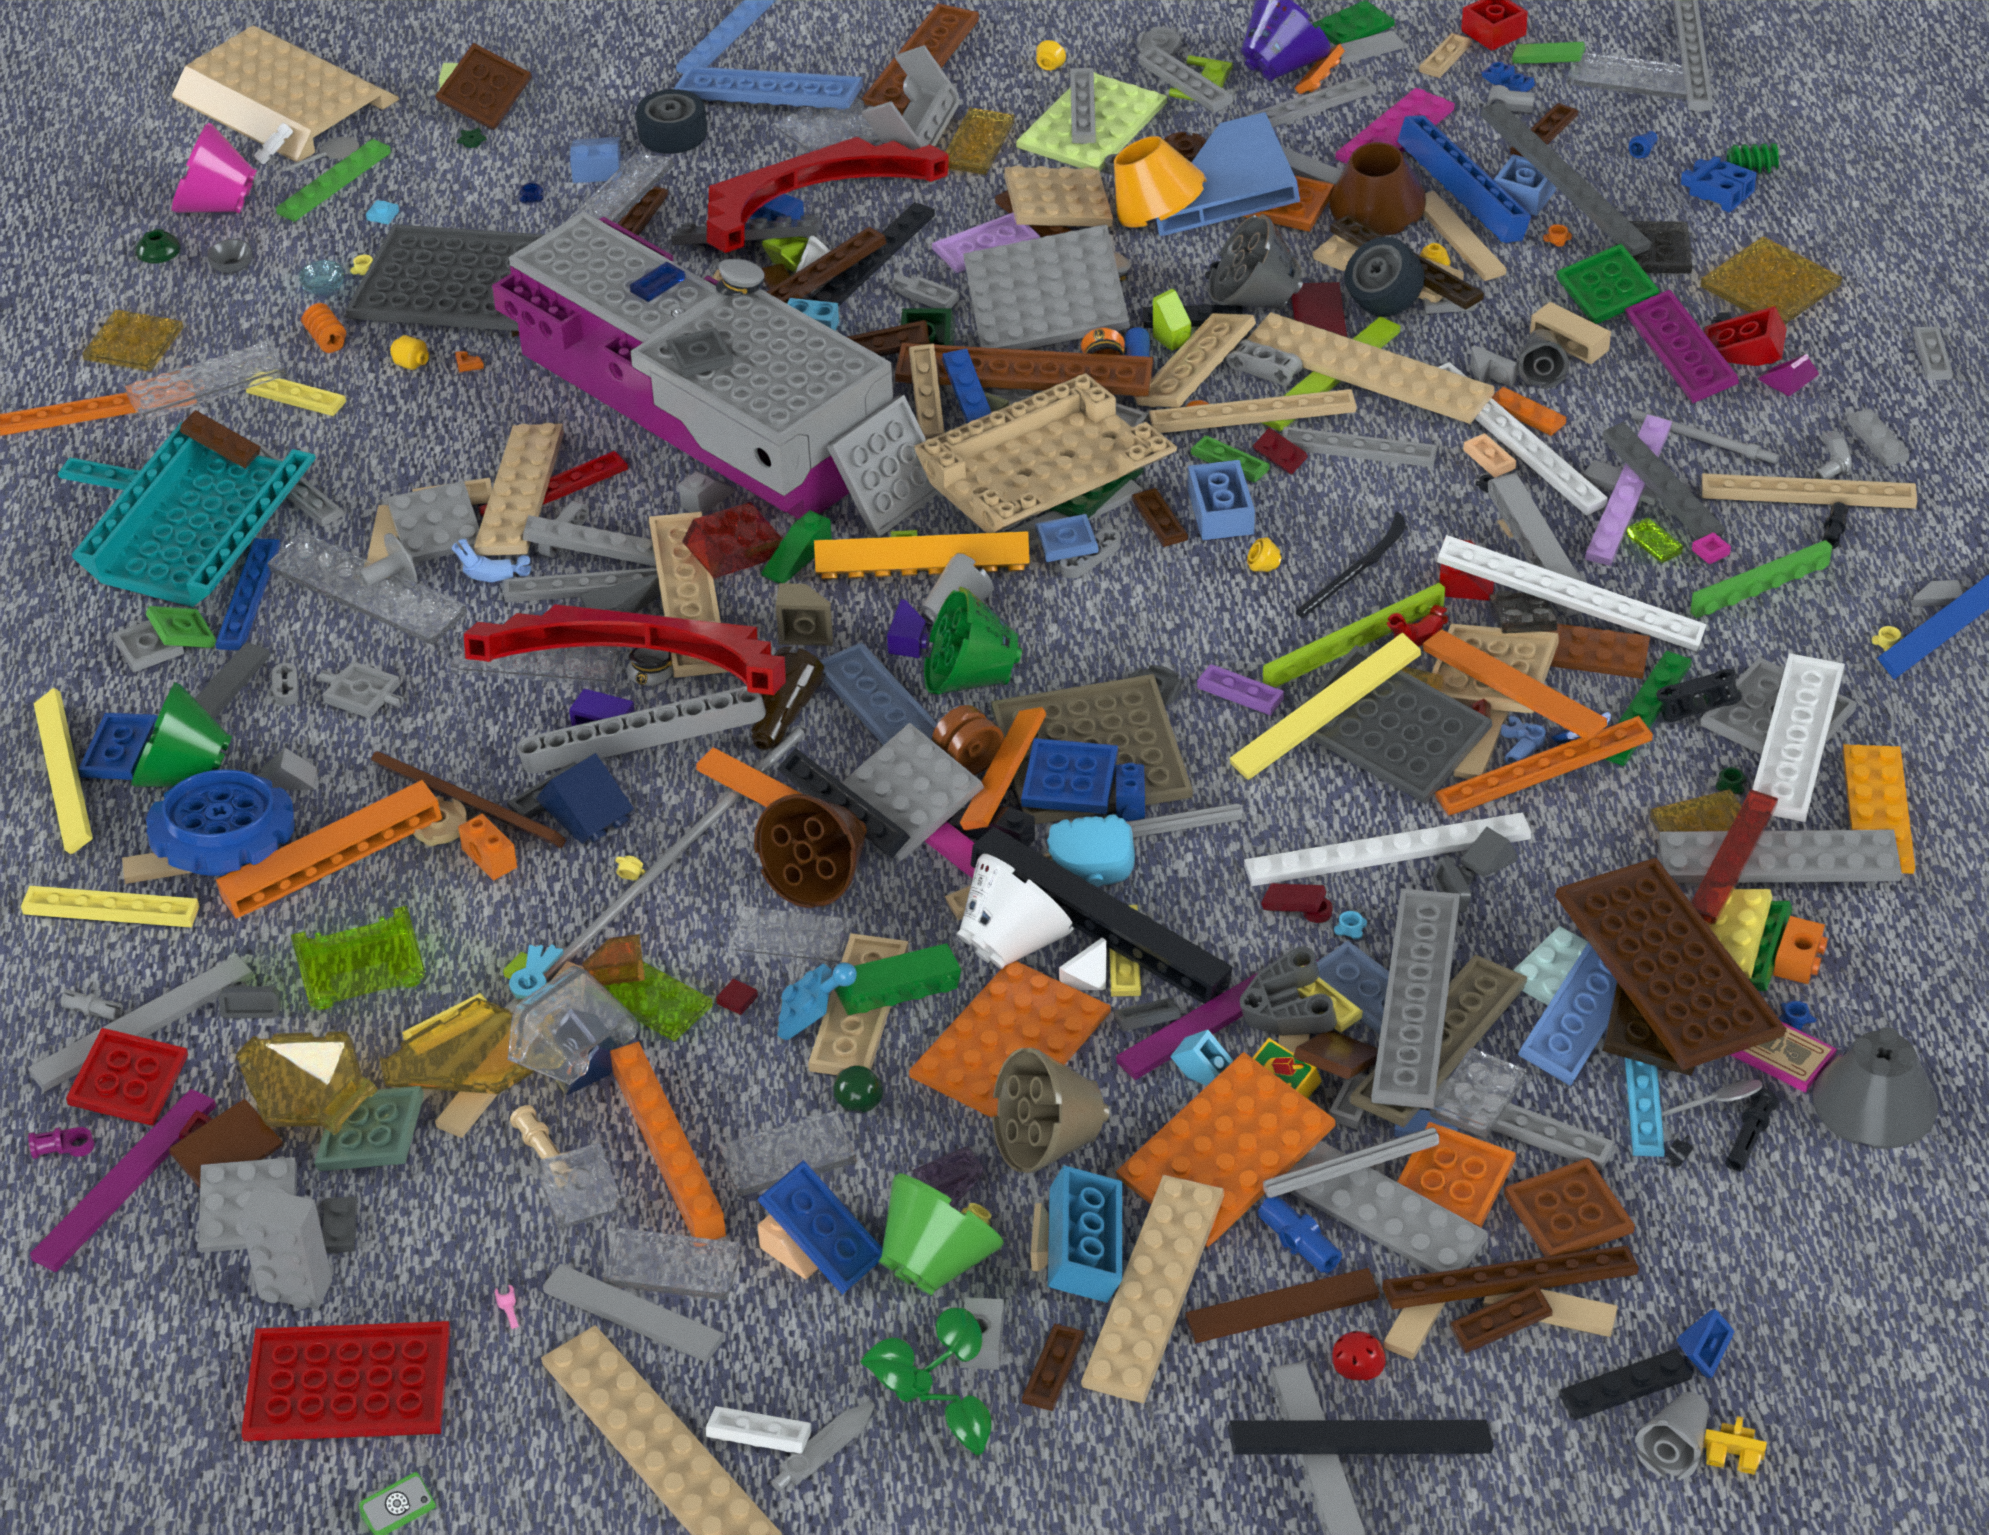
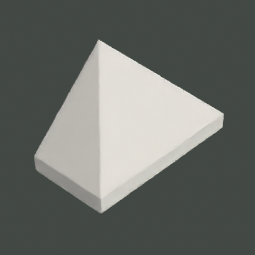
(1086, 969)

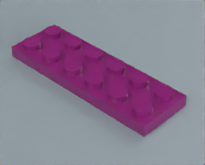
(1681, 346)

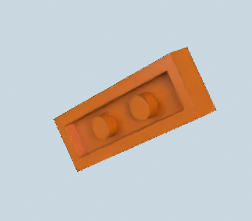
(1320, 70)
(1529, 411)

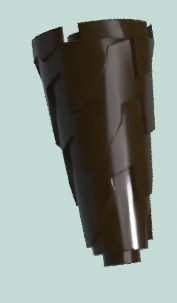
(803, 678)

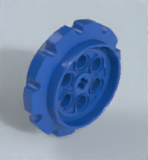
(220, 822)

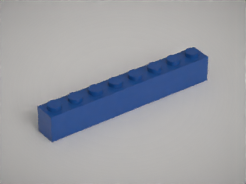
(1464, 179)

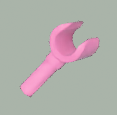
(507, 1302)

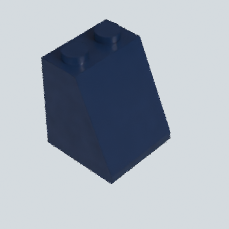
(586, 800)

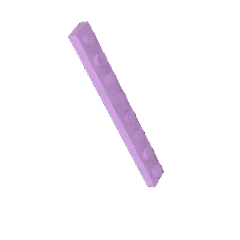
(1625, 497)

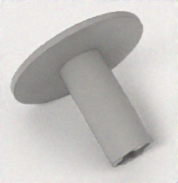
(398, 561)

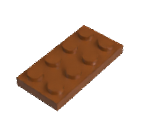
(1601, 651)

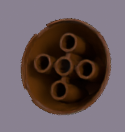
(808, 849)

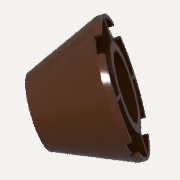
(1378, 189)

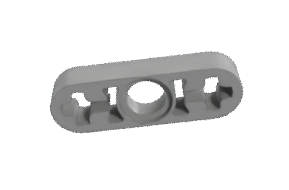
(574, 513)
(1085, 563)

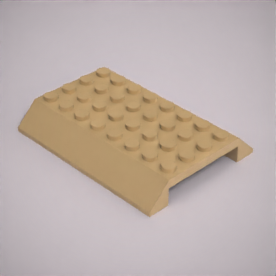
(266, 81)

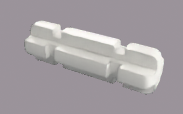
(273, 143)

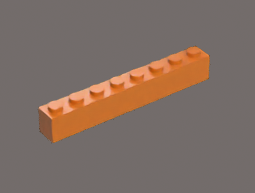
(329, 849)
(667, 1142)

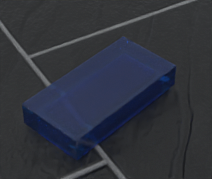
(657, 281)

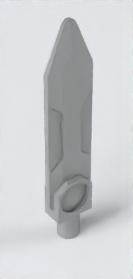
(823, 1446)

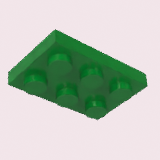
(1354, 23)

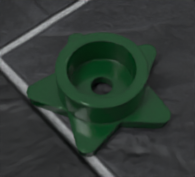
(471, 138)

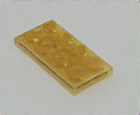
(979, 140)

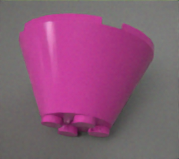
(215, 178)

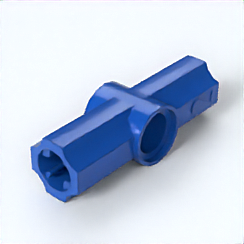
(1300, 1234)

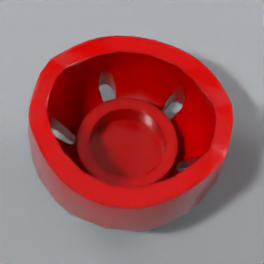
(1355, 1348)

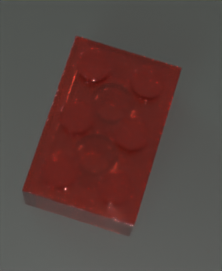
(732, 539)

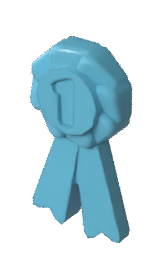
(532, 978)

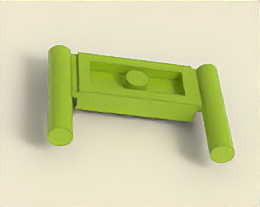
(1214, 70)

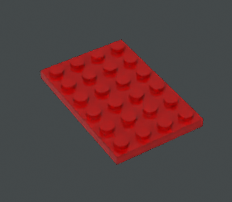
(347, 1381)

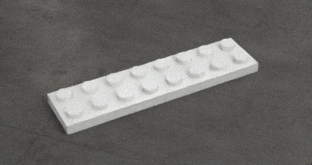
(1798, 734)

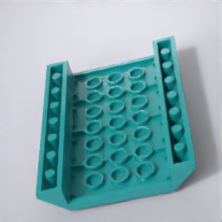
(186, 520)

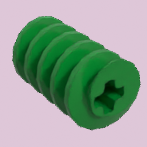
(1754, 156)

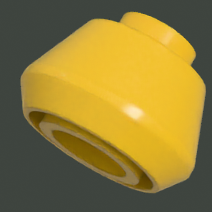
(1050, 55)
(1436, 253)
(1263, 555)

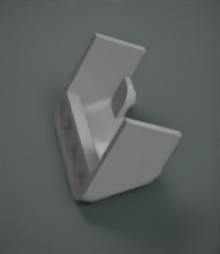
(930, 106)

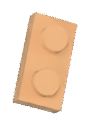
(1489, 455)

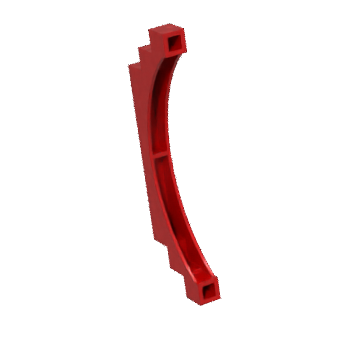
(739, 197)
(563, 626)

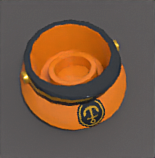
(1103, 342)

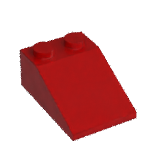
(1750, 338)

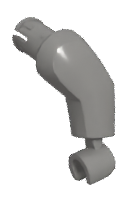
(1840, 456)

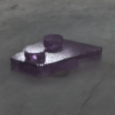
(951, 1174)

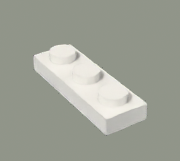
(758, 1430)

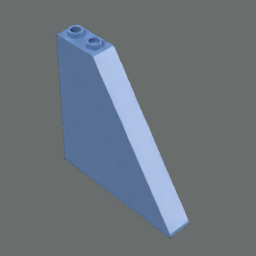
(1242, 174)

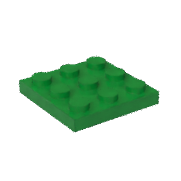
(1607, 283)

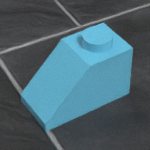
(1201, 1057)

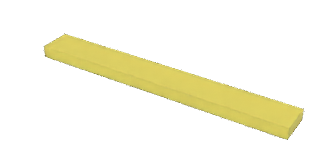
(1325, 706)
(63, 771)

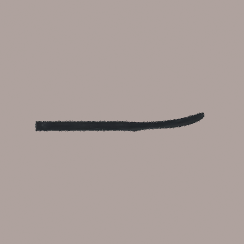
(1372, 557)

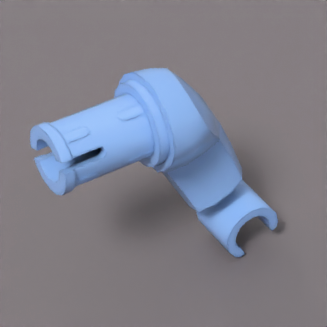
(488, 570)

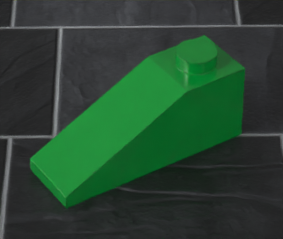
(797, 547)

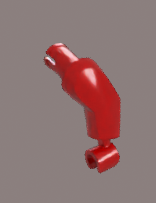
(1420, 631)

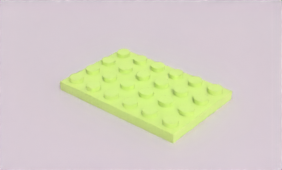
(1119, 116)

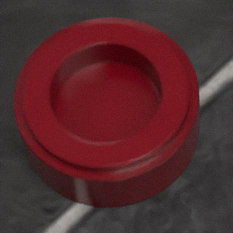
(1322, 915)

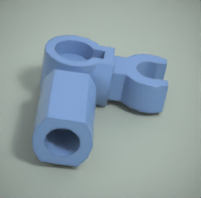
(1529, 739)

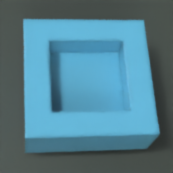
(382, 212)

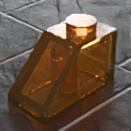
(617, 961)

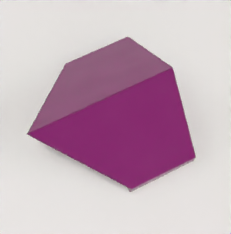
(1790, 375)

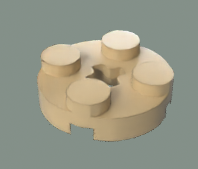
(447, 830)

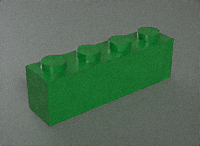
(901, 979)

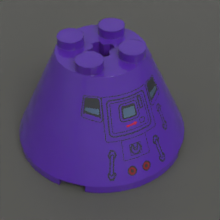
(1281, 39)

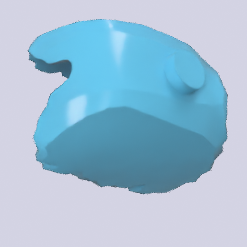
(1094, 848)

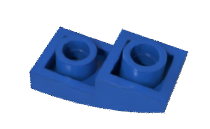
(1504, 75)

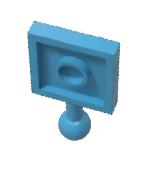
(808, 998)

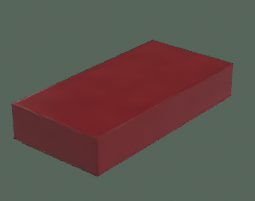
(1293, 897)

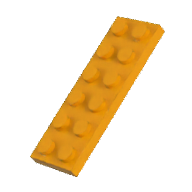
(1879, 795)

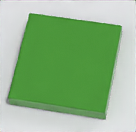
(180, 627)

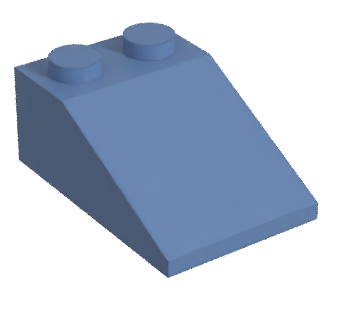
(594, 159)

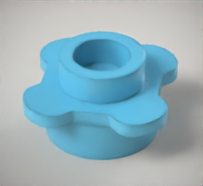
(1350, 924)

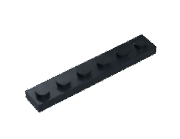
(822, 785)

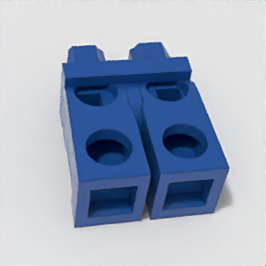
(1719, 182)

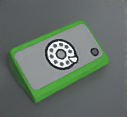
(396, 1505)

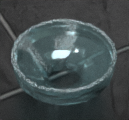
(321, 273)

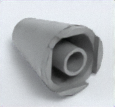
(957, 573)
(1674, 1437)

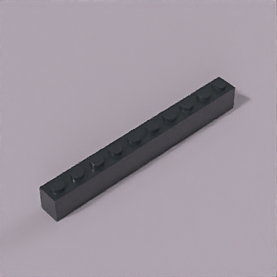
(1106, 917)

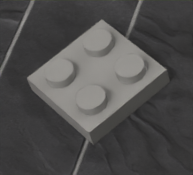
(143, 646)

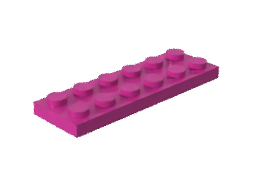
(1388, 125)

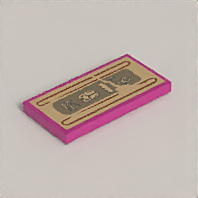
(1792, 1058)

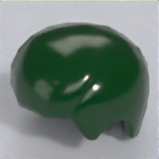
(857, 1089)

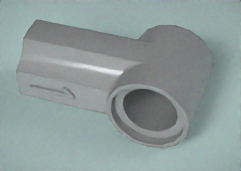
(1513, 100)

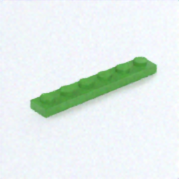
(333, 180)
(1761, 579)

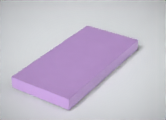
(984, 236)

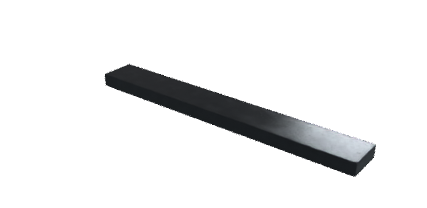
(1359, 1437)

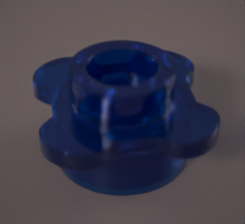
(531, 193)

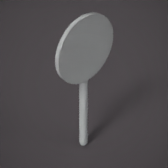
(334, 148)
(1727, 1093)

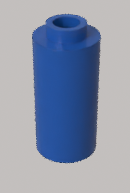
(1137, 342)

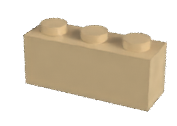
(1572, 332)

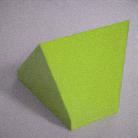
(786, 250)

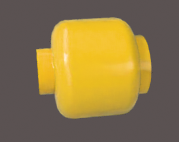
(409, 352)

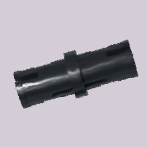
(1835, 524)

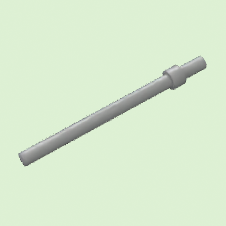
(1750, 451)

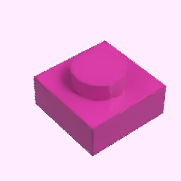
(1711, 548)

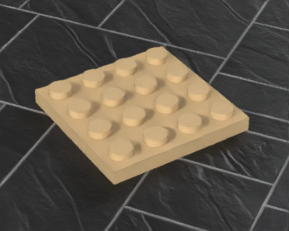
(1057, 196)
(1524, 651)

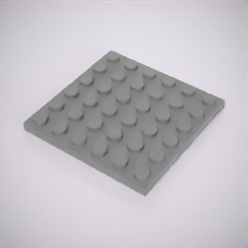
(1046, 289)

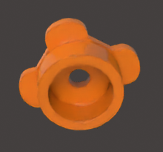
(1557, 235)

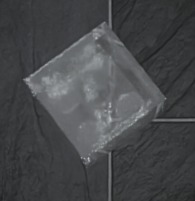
(578, 1186)

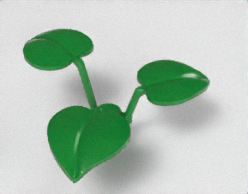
(893, 1366)

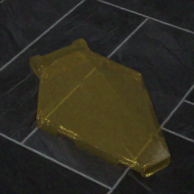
(460, 1054)
(304, 1079)

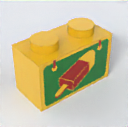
(1294, 1072)

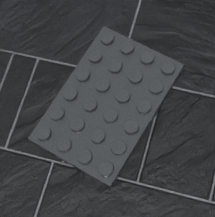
(1402, 731)

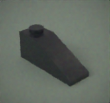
(1006, 819)

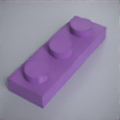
(1240, 689)

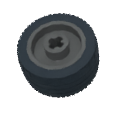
(671, 121)
(1384, 276)

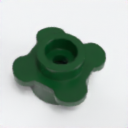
(1731, 779)

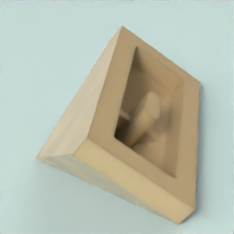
(1040, 1238)

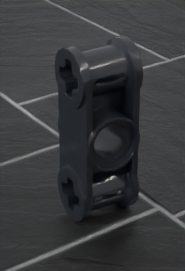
(1710, 685)

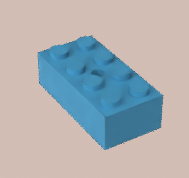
(1085, 1234)

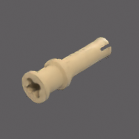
(533, 1131)

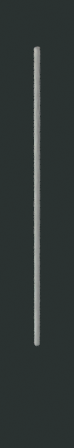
(657, 868)

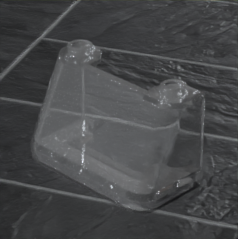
(564, 1022)

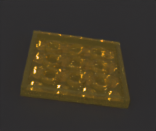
(1770, 277)

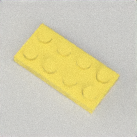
(1743, 925)

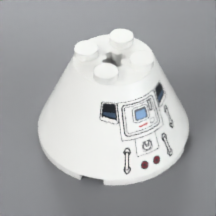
(1009, 916)

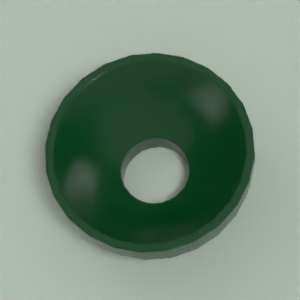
(157, 247)

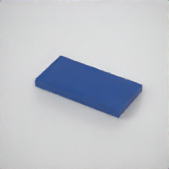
(822, 1226)

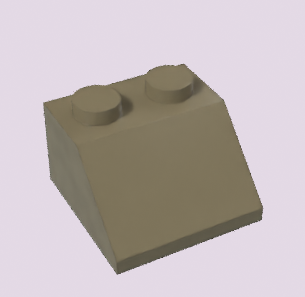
(803, 616)

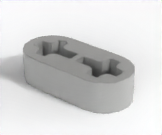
(280, 684)

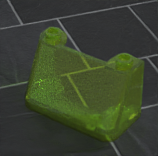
(358, 960)

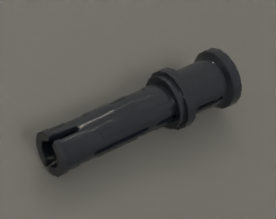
(1754, 1121)

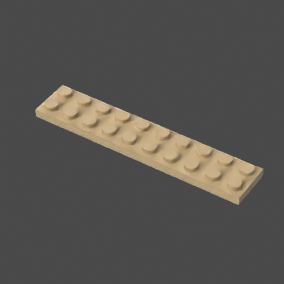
(1375, 368)
(653, 1439)

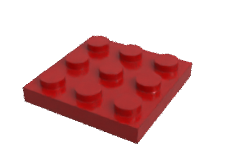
(127, 1076)

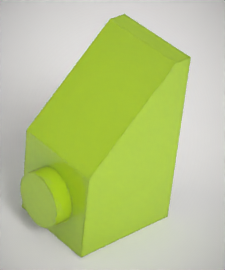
(1170, 320)

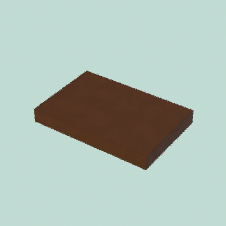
(1337, 1054)
(230, 1137)

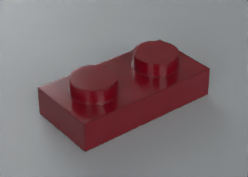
(1280, 451)

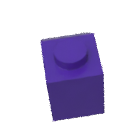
(907, 632)

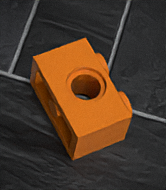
(487, 846)
(1799, 950)

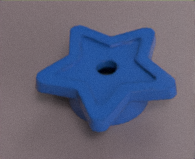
(1798, 1008)

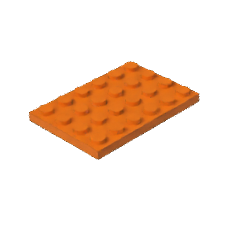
(1009, 1014)
(1231, 1138)

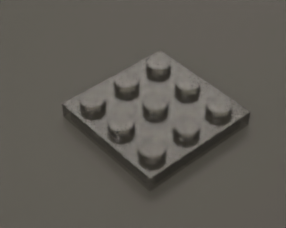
(1669, 247)

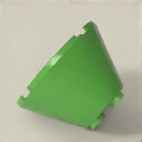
(930, 1238)

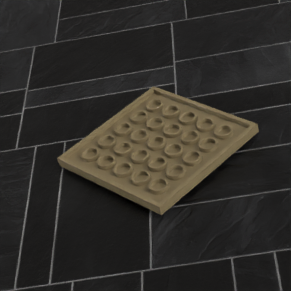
(1107, 713)

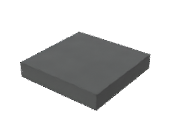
(699, 352)

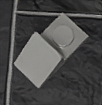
(1490, 365)

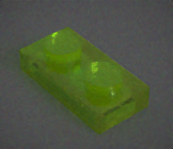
(1654, 540)

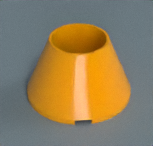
(1153, 182)

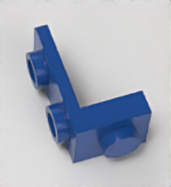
(1130, 791)

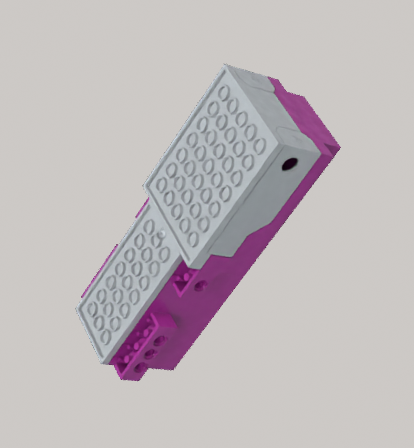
(751, 421)

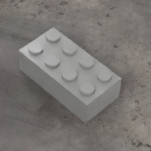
(286, 1248)

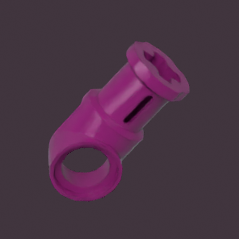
(61, 1142)

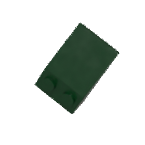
(939, 323)

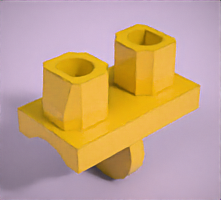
(1737, 1441)

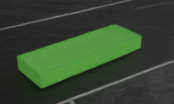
(1548, 52)
(1216, 451)

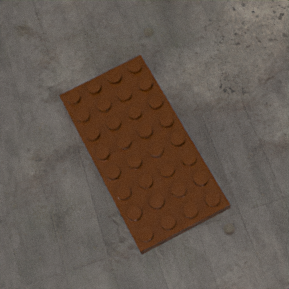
(1670, 963)

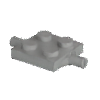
(361, 689)

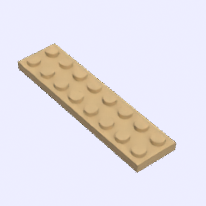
(519, 488)
(684, 585)
(1153, 1289)

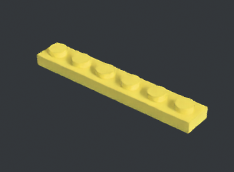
(110, 906)

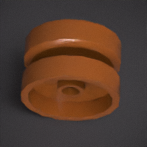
(968, 738)

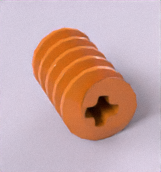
(324, 327)

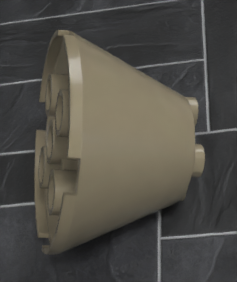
(1044, 1110)

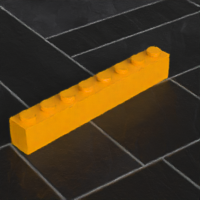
(919, 554)

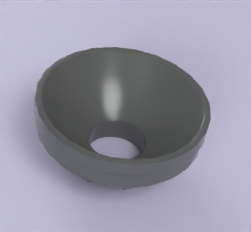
(230, 251)

